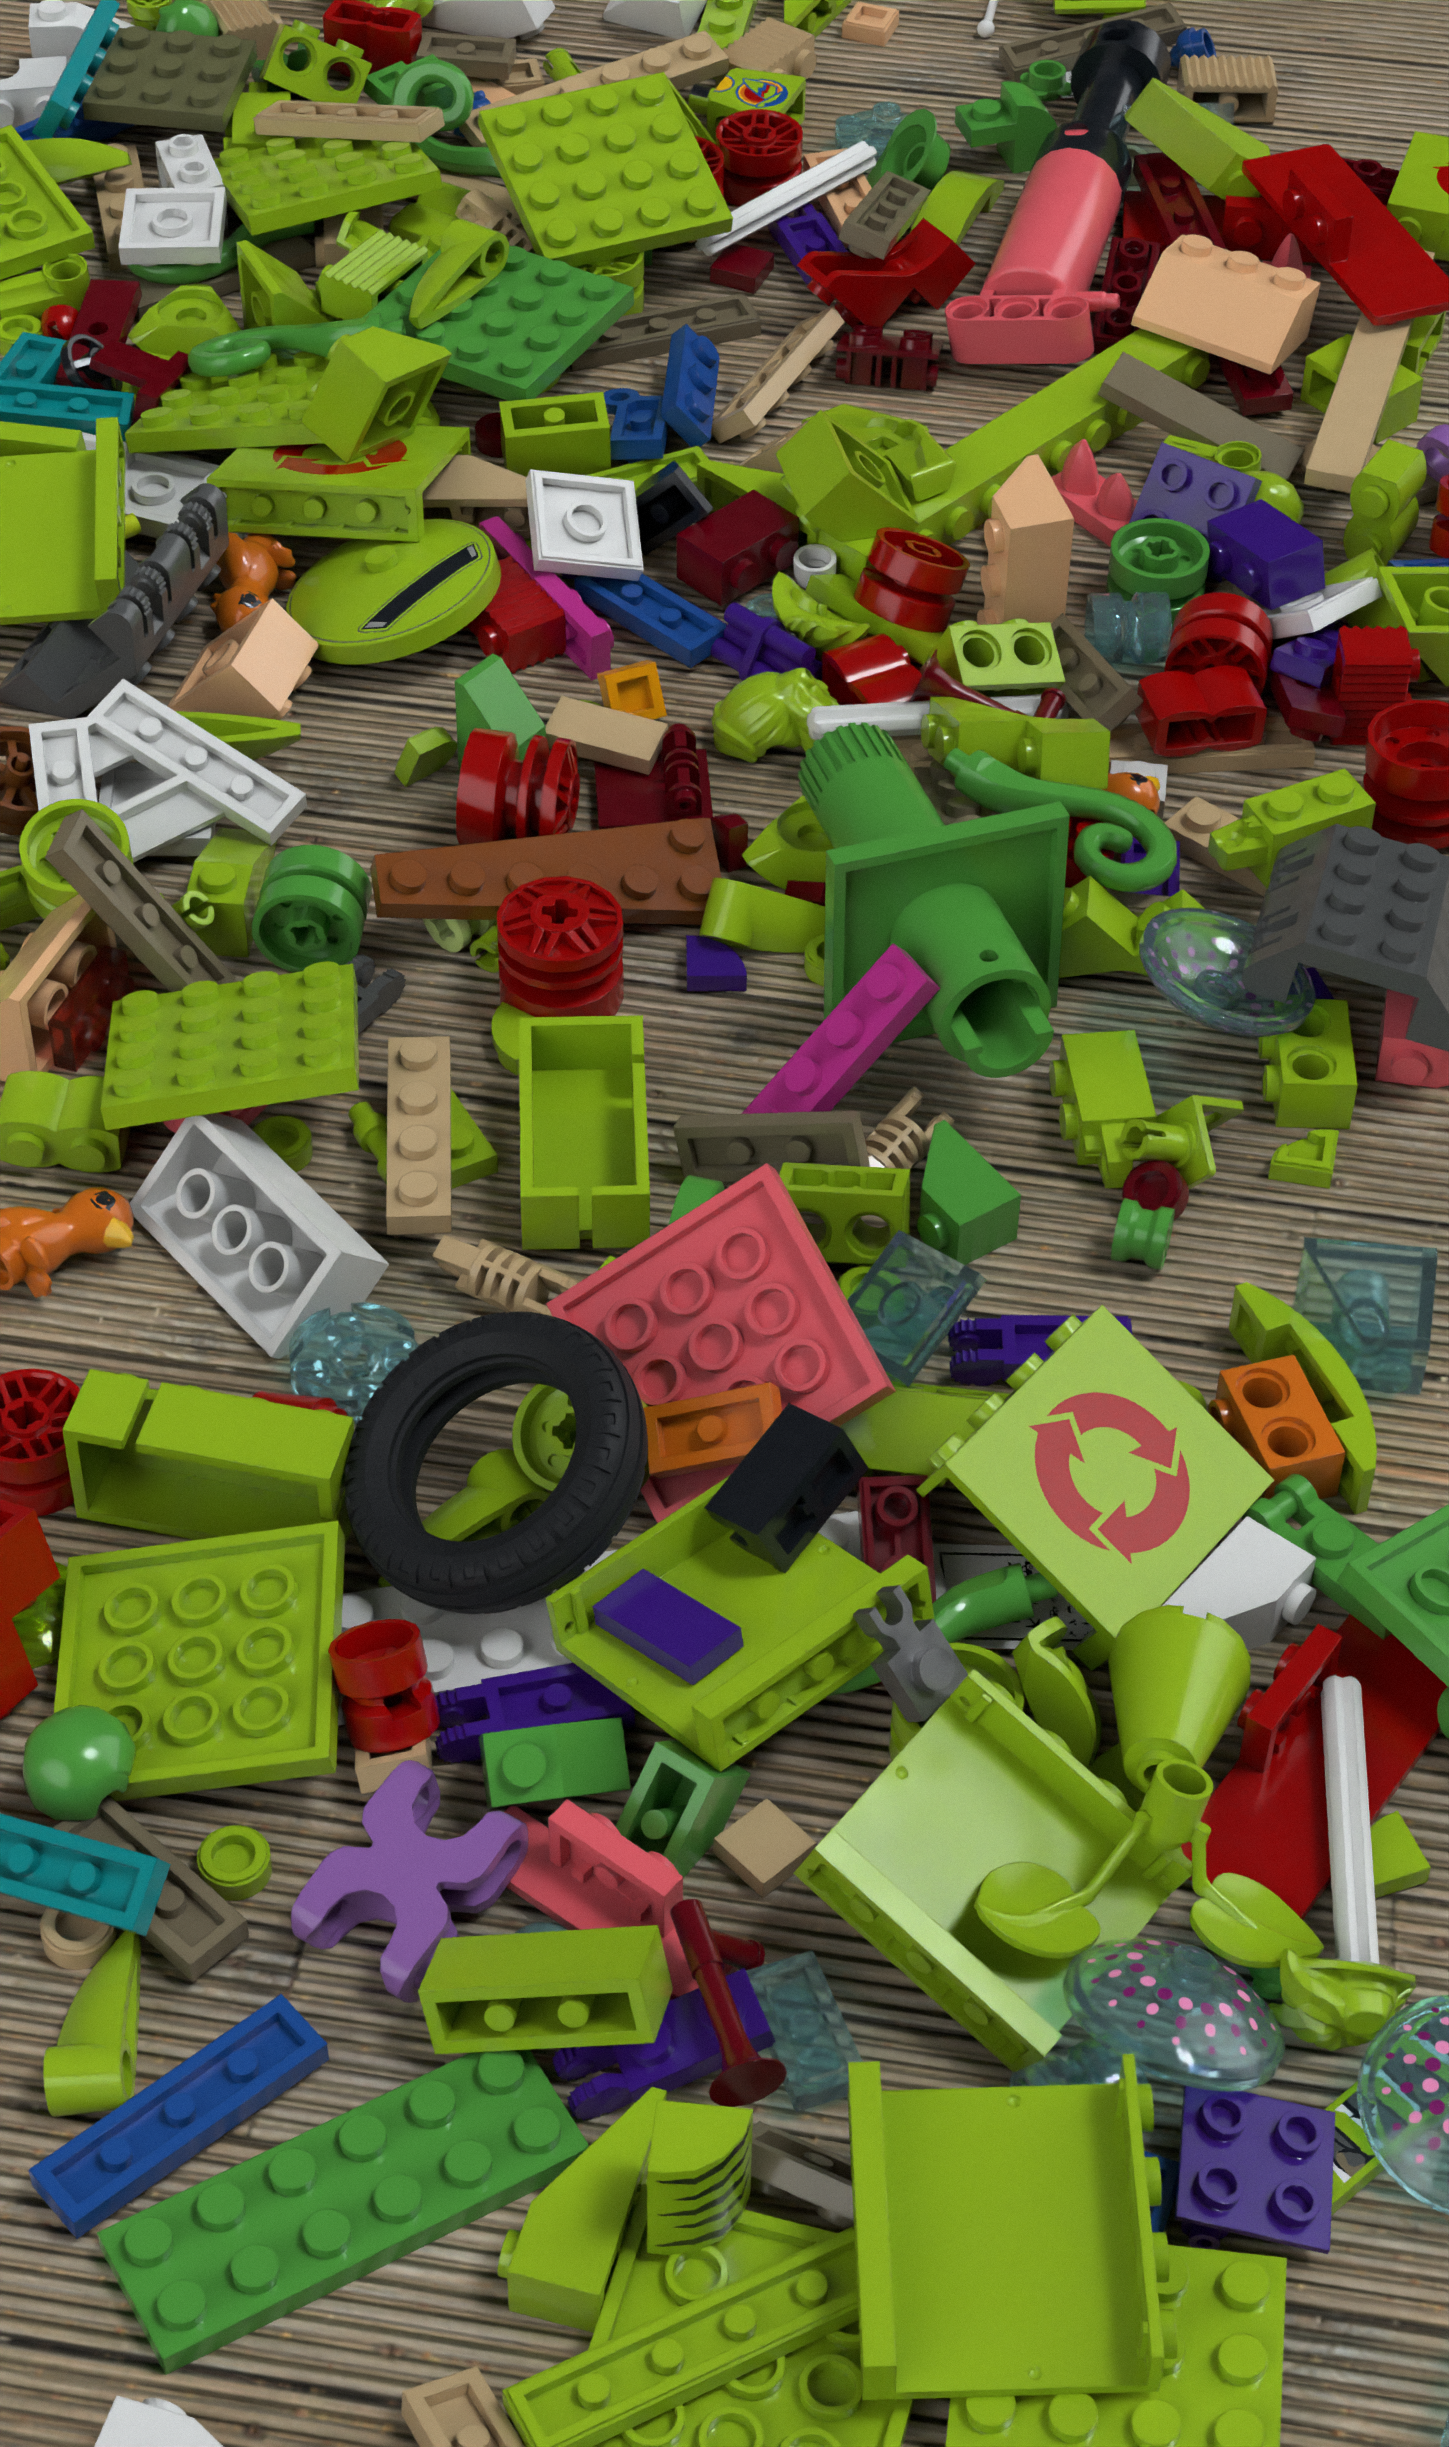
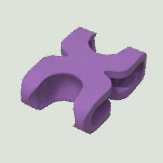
(409, 1877)

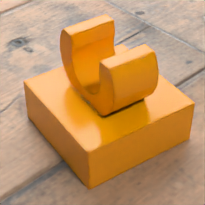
(633, 690)

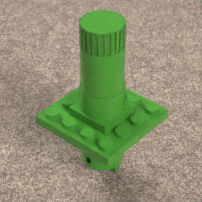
(962, 898)

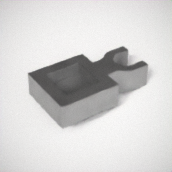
(916, 1658)

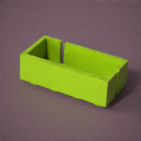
(583, 1132)
(202, 1459)

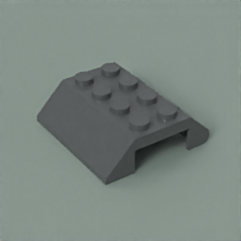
(82, 660)
(1363, 913)

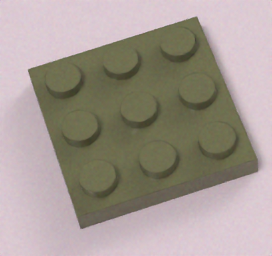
(170, 79)

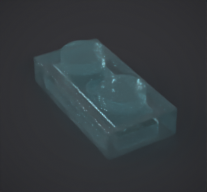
(806, 2028)

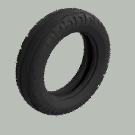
(560, 1535)

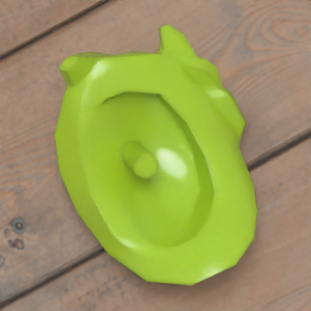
(810, 619)
(1337, 1999)

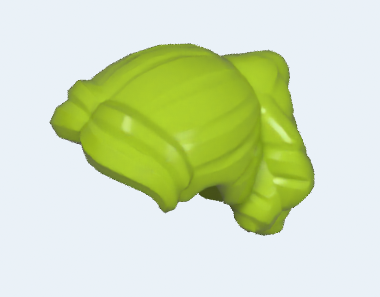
(768, 713)

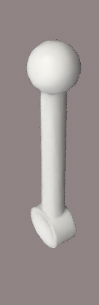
(986, 27)

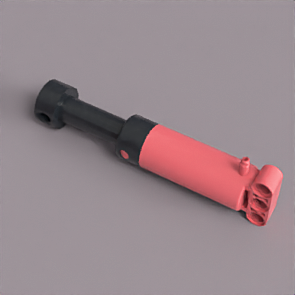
(1039, 282)

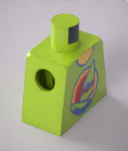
(747, 91)

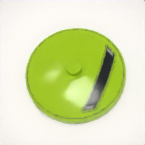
(395, 596)

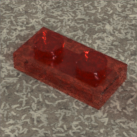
(86, 1011)

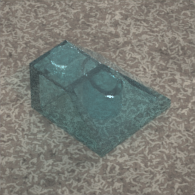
(912, 1303)
(1371, 1307)

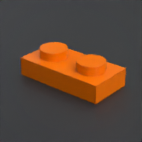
(709, 1429)

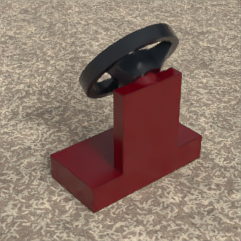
(122, 363)

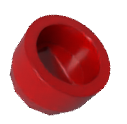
(61, 316)

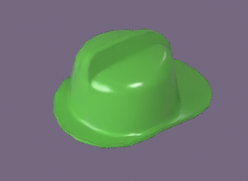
(914, 152)

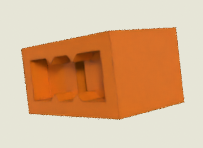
(1280, 1423)

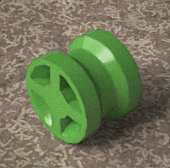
(1142, 1234)

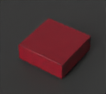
(742, 268)

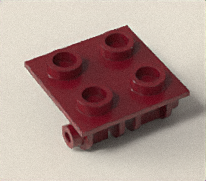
(868, 341)
(671, 792)

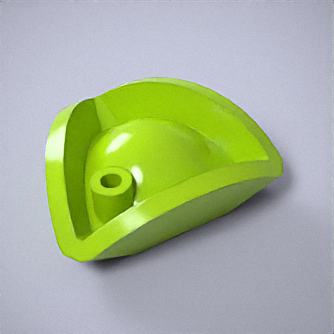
(183, 321)
(790, 847)
(1058, 1690)

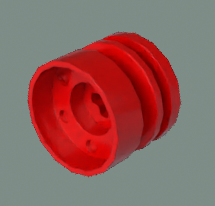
(1410, 772)
(505, 793)
(561, 949)

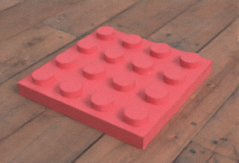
(725, 1306)

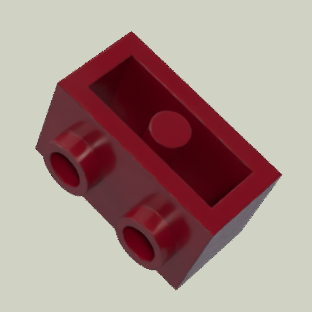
(737, 547)

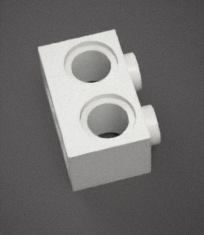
(187, 163)

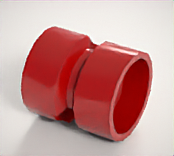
(384, 1685)

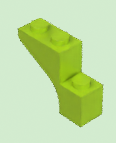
(1035, 746)
(1103, 933)

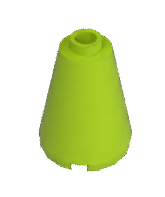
(1174, 1687)

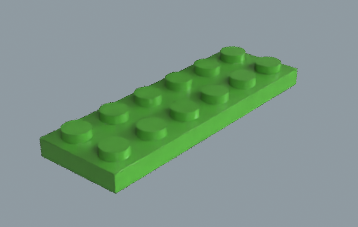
(339, 2202)

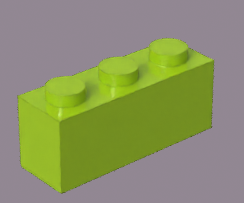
(546, 1990)

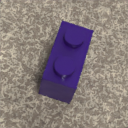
(1266, 554)

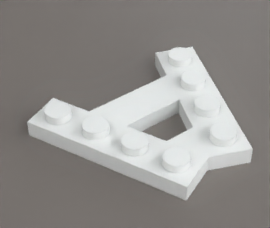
(201, 772)

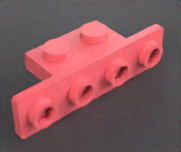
(596, 1879)

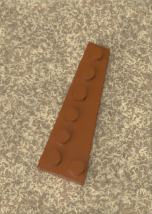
(651, 870)

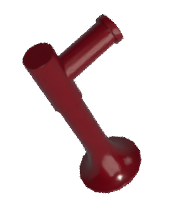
(938, 683)
(744, 2073)

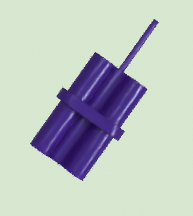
(761, 645)

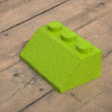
(912, 1425)

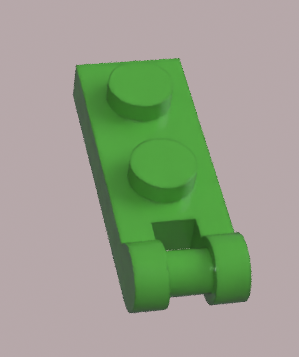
(1323, 1535)

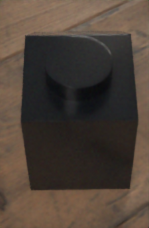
(667, 506)

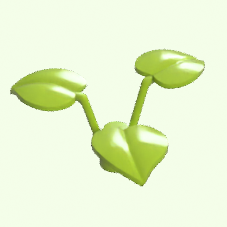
(1234, 1917)

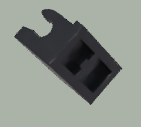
(787, 1486)

